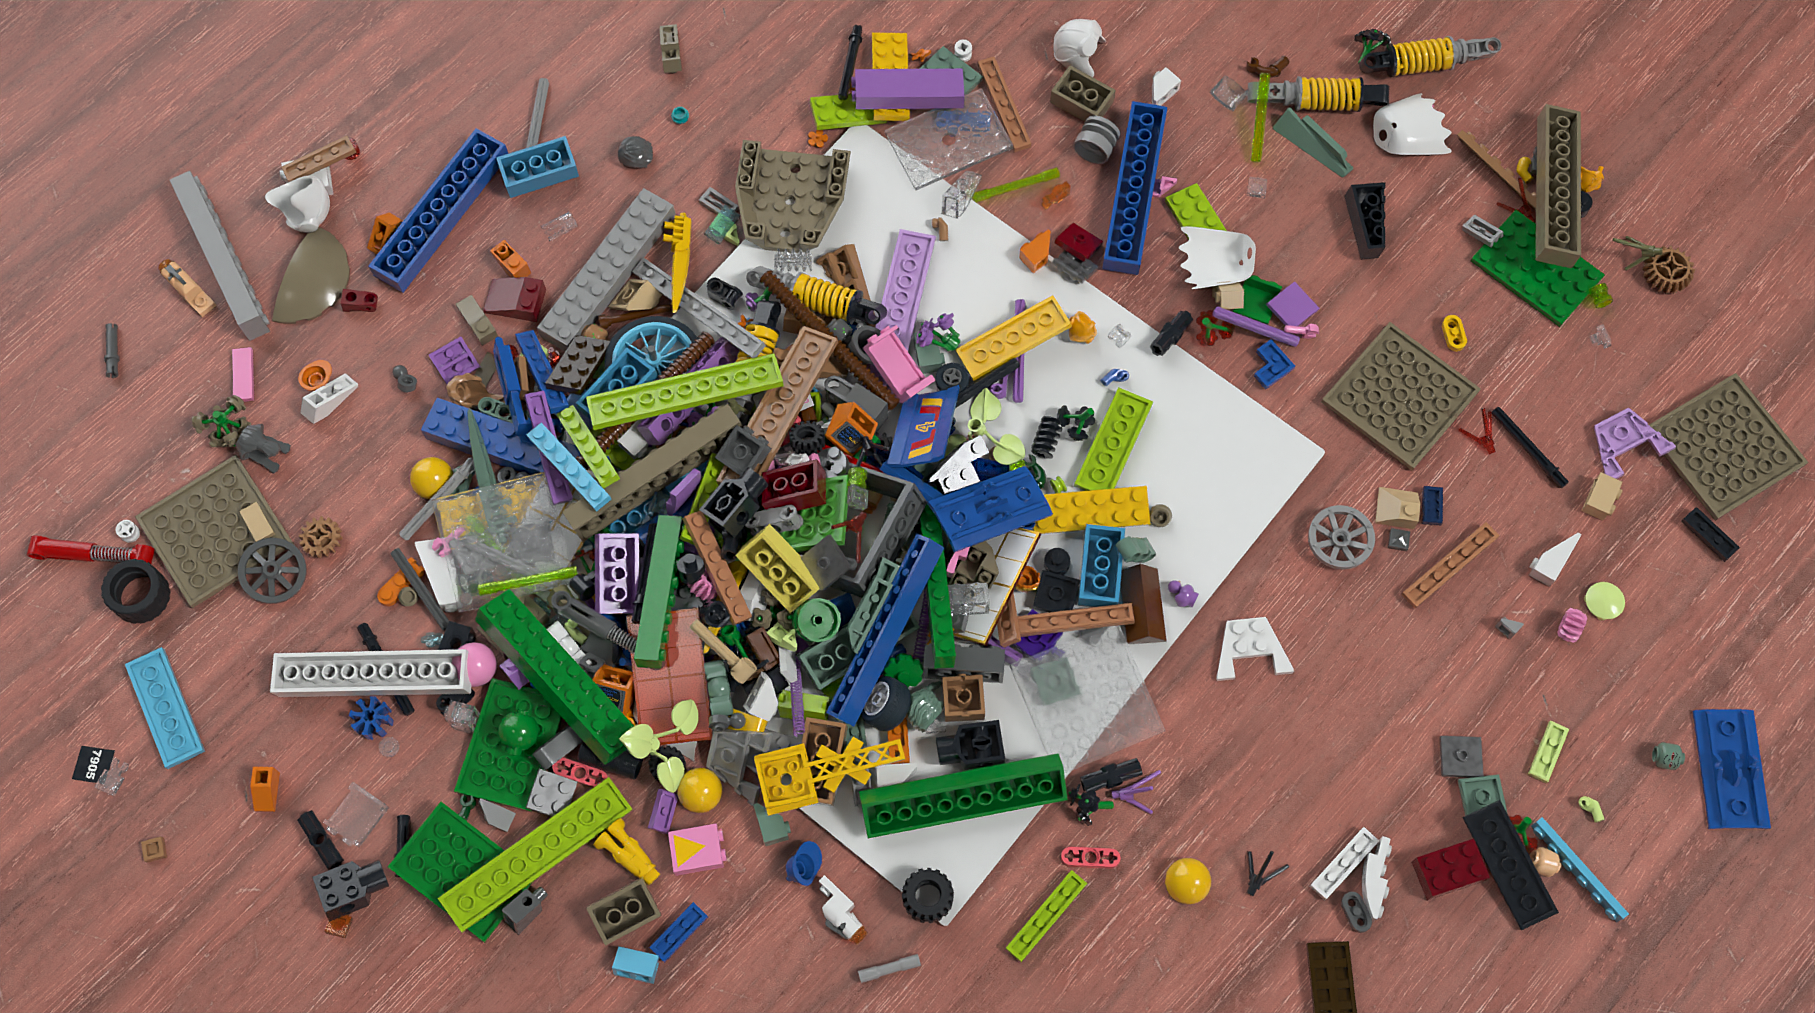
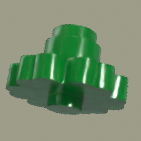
(904, 669)

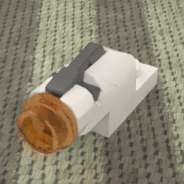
(838, 913)

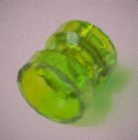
(1600, 295)
(857, 477)

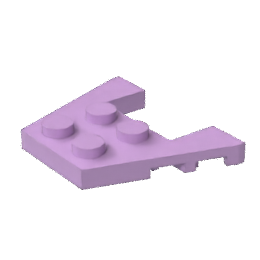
(1622, 434)

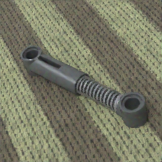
(594, 621)

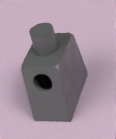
(524, 909)

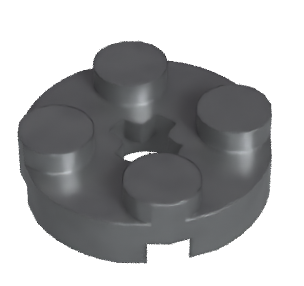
(836, 457)

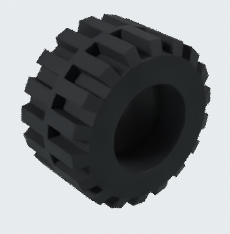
(933, 878)

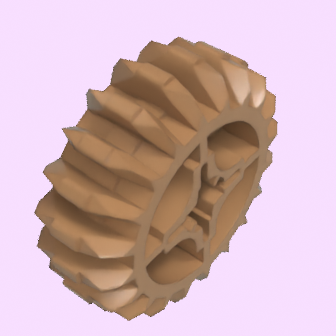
(1662, 273)

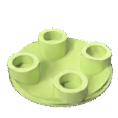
(1605, 600)

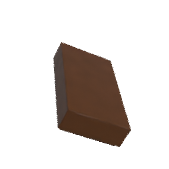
(763, 648)

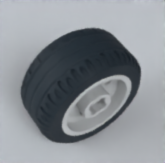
(887, 704)

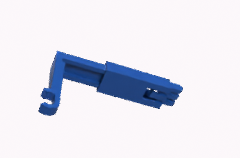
(511, 388)

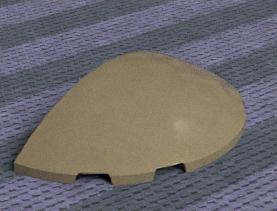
(312, 278)

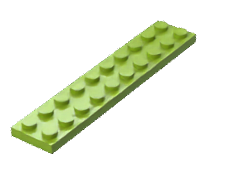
(684, 391)
(534, 855)

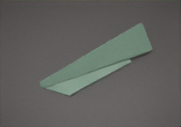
(1314, 141)
(871, 603)

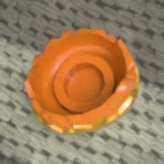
(1029, 580)

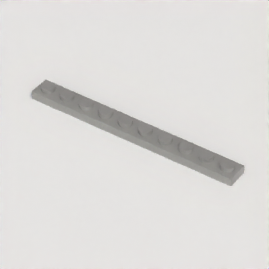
(702, 310)

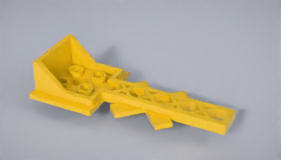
(795, 762)

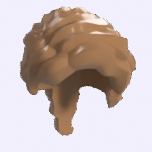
(468, 391)

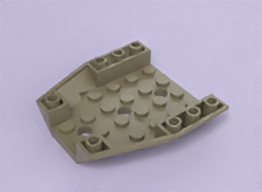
(767, 183)

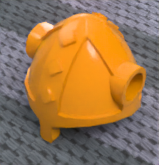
(1591, 179)
(1082, 328)

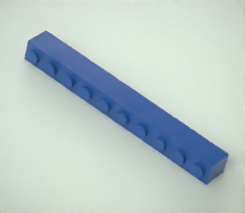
(885, 630)

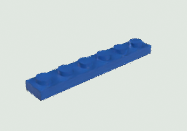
(540, 369)

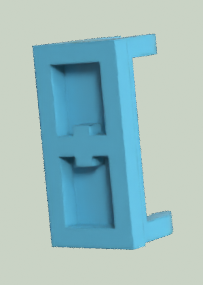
(635, 965)

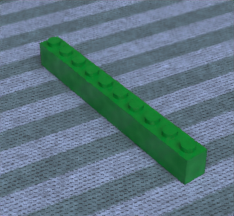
(938, 597)

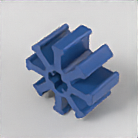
(364, 721)

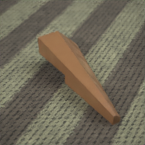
(845, 269)

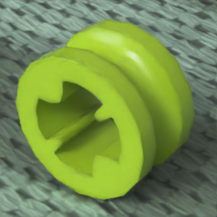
(1058, 485)

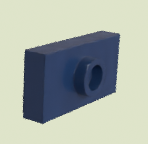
(1432, 505)

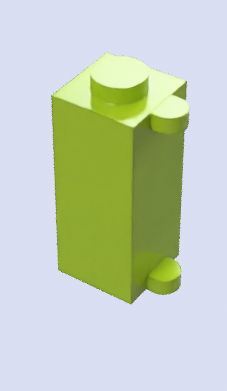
(814, 705)

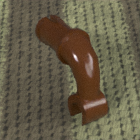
(1274, 69)

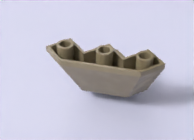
(978, 567)

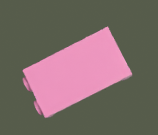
(896, 364)

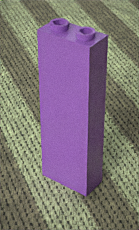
(908, 88)

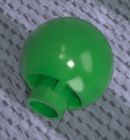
(518, 732)

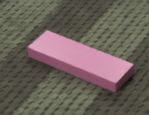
(243, 373)

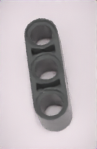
(557, 747)

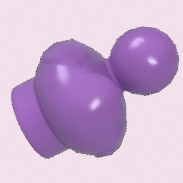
(1186, 593)

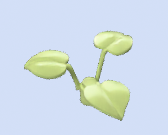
(984, 408)
(642, 741)

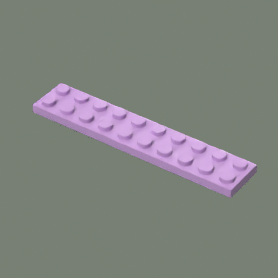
(905, 287)

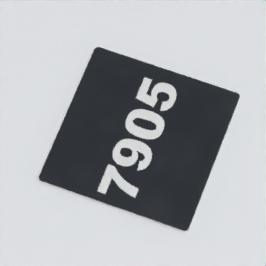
(92, 763)

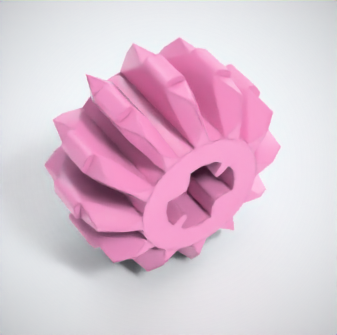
(703, 587)
(1572, 625)

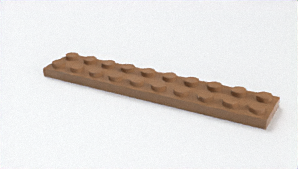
(782, 404)

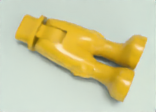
(631, 856)

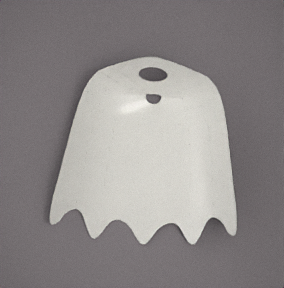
(1417, 127)
(1216, 256)

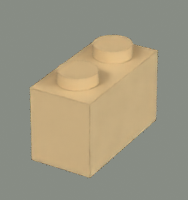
(1229, 295)
(1602, 496)

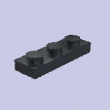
(1710, 534)

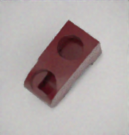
(358, 300)

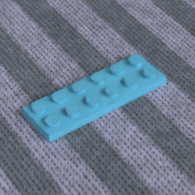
(164, 708)

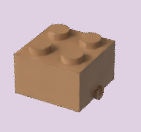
(963, 698)

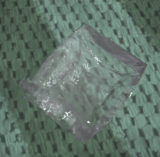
(1229, 93)

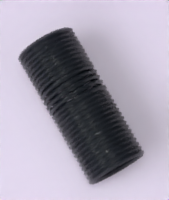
(623, 764)

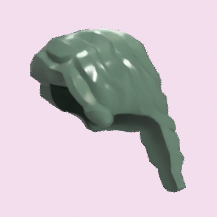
(924, 707)

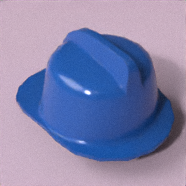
(804, 864)

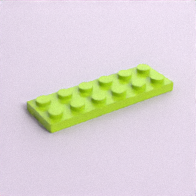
(1114, 441)

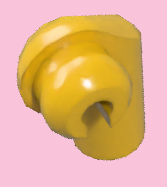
(1522, 169)

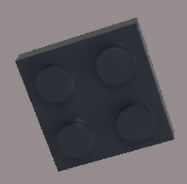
(1056, 592)

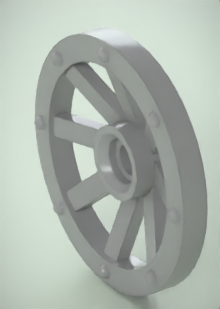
(1344, 535)

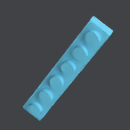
(569, 467)
(1584, 876)

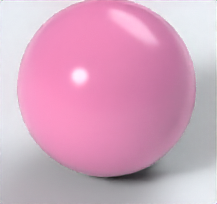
(480, 663)

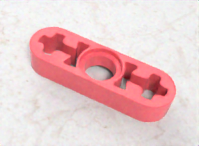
(565, 773)
(1105, 863)

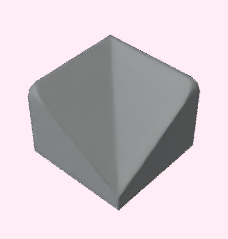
(1508, 627)

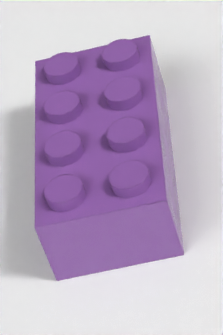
(616, 572)

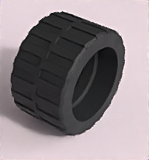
(121, 576)

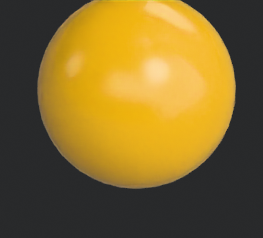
(429, 476)
(699, 790)
(1188, 881)

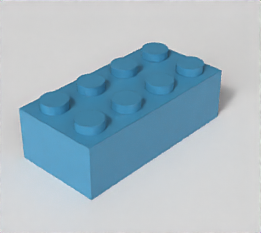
(537, 167)
(622, 373)
(1100, 566)

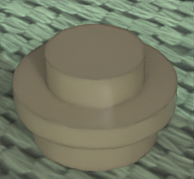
(408, 596)

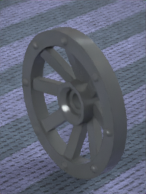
(276, 574)

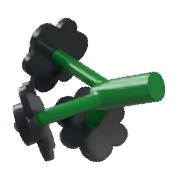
(1371, 35)
(1082, 419)
(1087, 804)

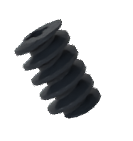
(1046, 437)

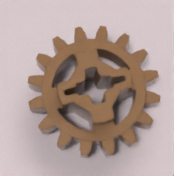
(313, 534)

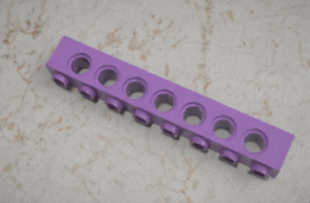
(658, 428)

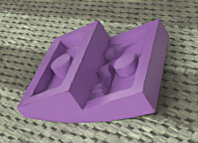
(1292, 306)
(454, 360)
(683, 491)

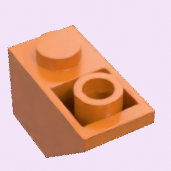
(1036, 252)
(510, 260)
(264, 788)

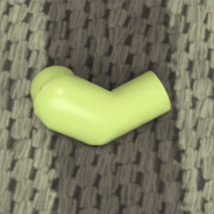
(570, 627)
(1591, 806)

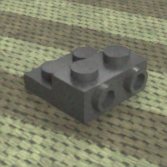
(743, 450)

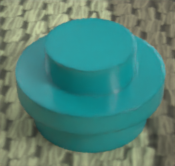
(680, 115)

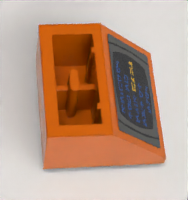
(849, 426)
(617, 686)

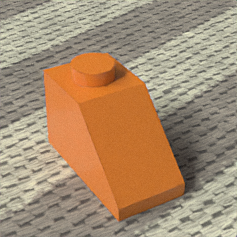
(382, 230)

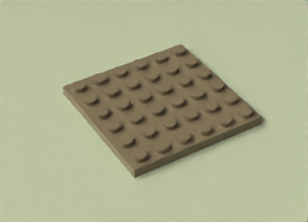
(1401, 396)
(1727, 446)
(203, 532)

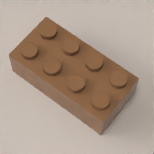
(831, 735)

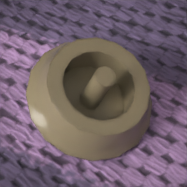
(1160, 515)

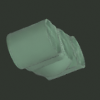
(1135, 549)
(718, 688)

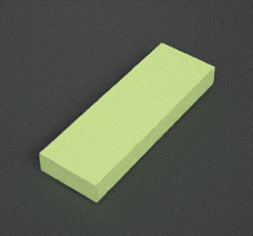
(1548, 751)

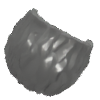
(635, 152)

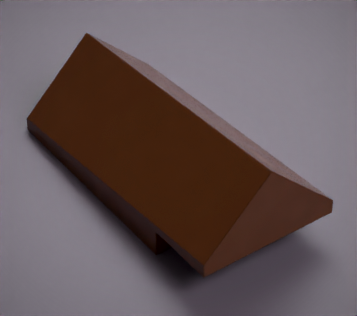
(1142, 589)

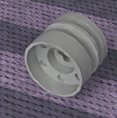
(1096, 139)

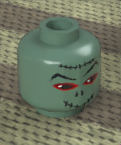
(1668, 756)

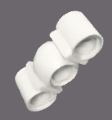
(567, 643)

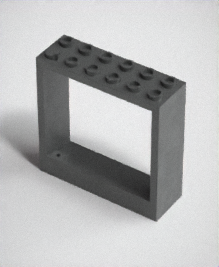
(894, 532)

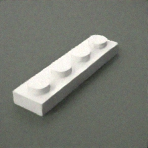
(1344, 863)

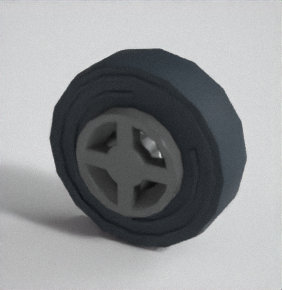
(949, 373)

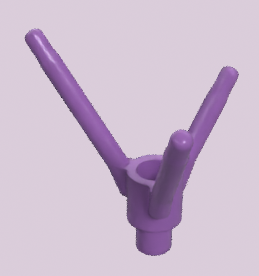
(1128, 792)

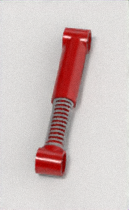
(44, 548)

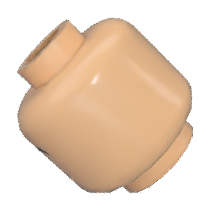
(1545, 861)

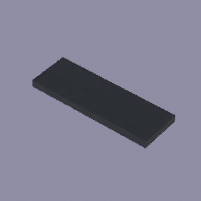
(1510, 865)

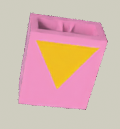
(696, 849)

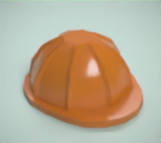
(315, 375)

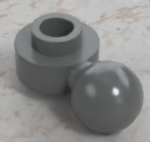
(406, 382)
(509, 473)
(721, 722)

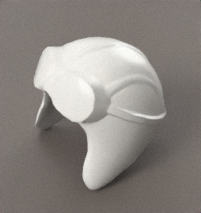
(1076, 43)
(302, 202)

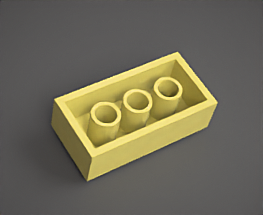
(778, 568)

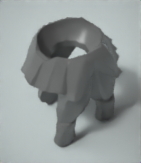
(259, 447)

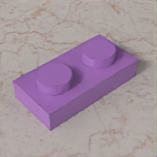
(663, 811)

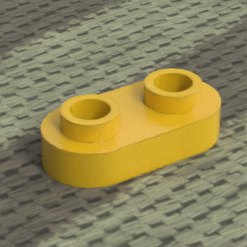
(1454, 334)

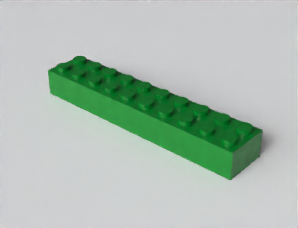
(555, 674)
(963, 795)

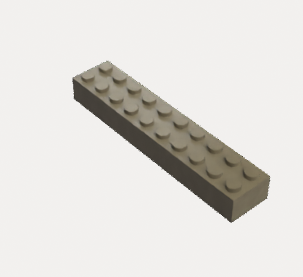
(1558, 186)
(655, 472)

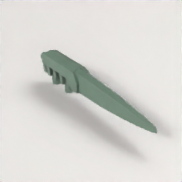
(482, 464)

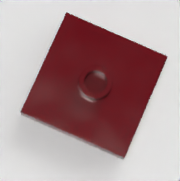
(1078, 242)

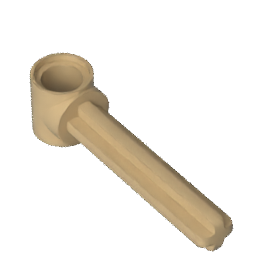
(741, 668)

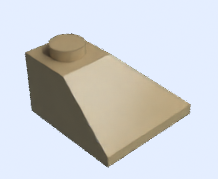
(636, 296)
(1397, 508)

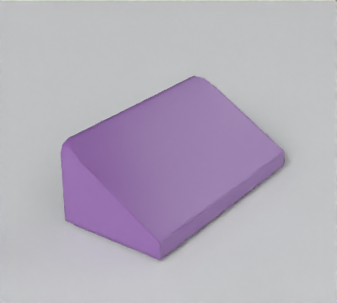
(1011, 655)

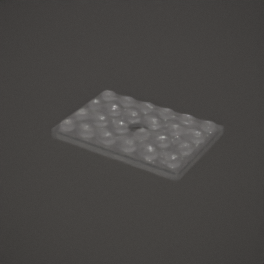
(920, 143)

